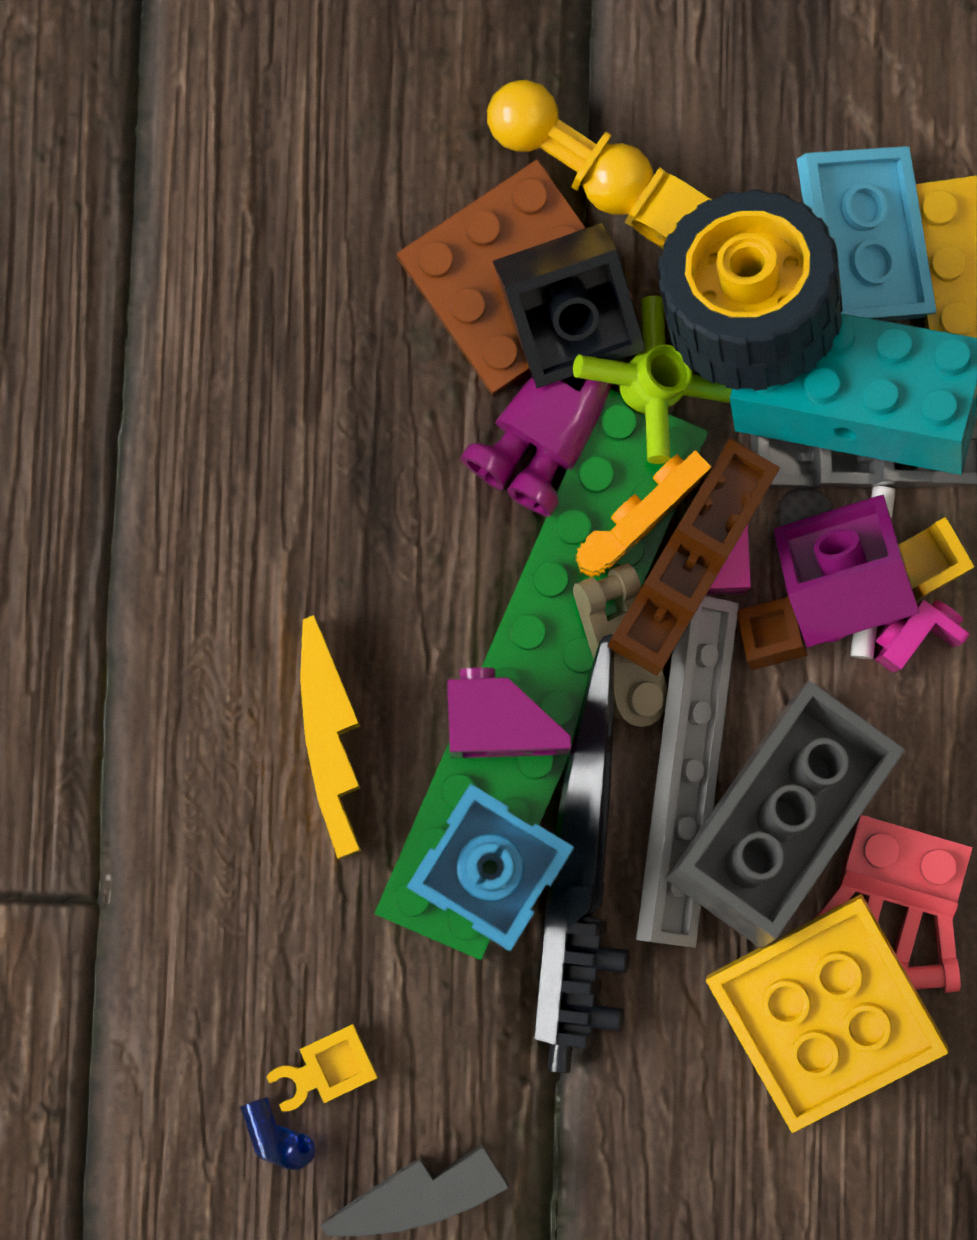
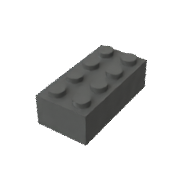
(785, 815)

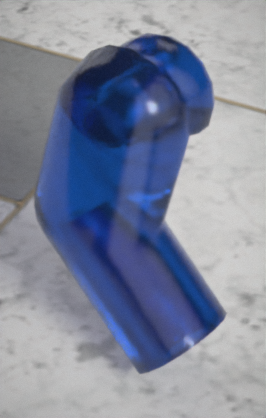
(273, 1142)

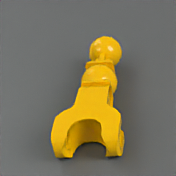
(613, 175)

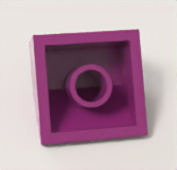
(845, 571)
(498, 719)

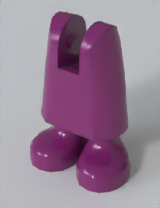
(554, 421)

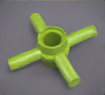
(639, 386)

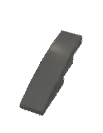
(829, 469)

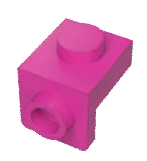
(905, 636)

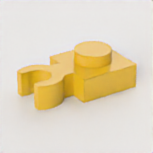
(332, 1066)

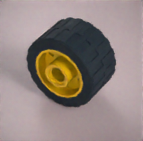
(751, 289)

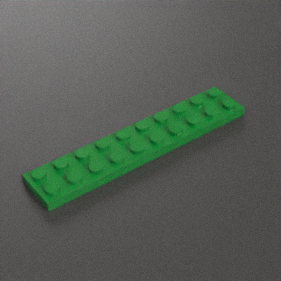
(542, 653)

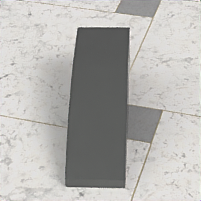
(418, 1197)

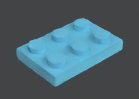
(877, 229)

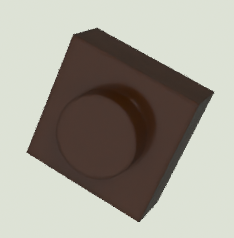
(771, 633)

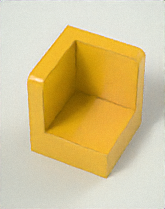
(934, 558)

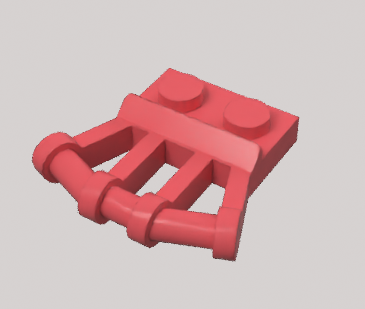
(911, 872)

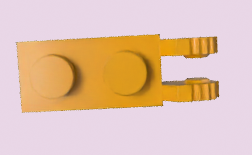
(638, 517)

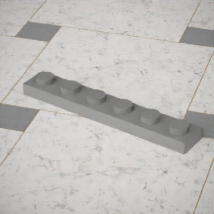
(687, 767)

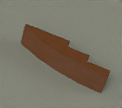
(693, 557)

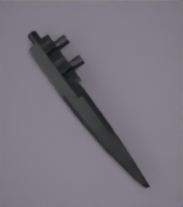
(570, 934)

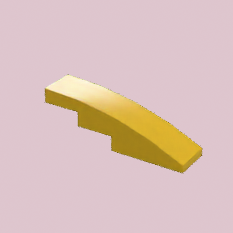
(325, 717)

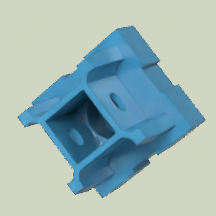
(482, 832)

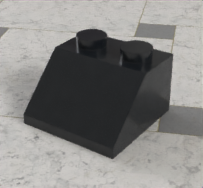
(569, 303)

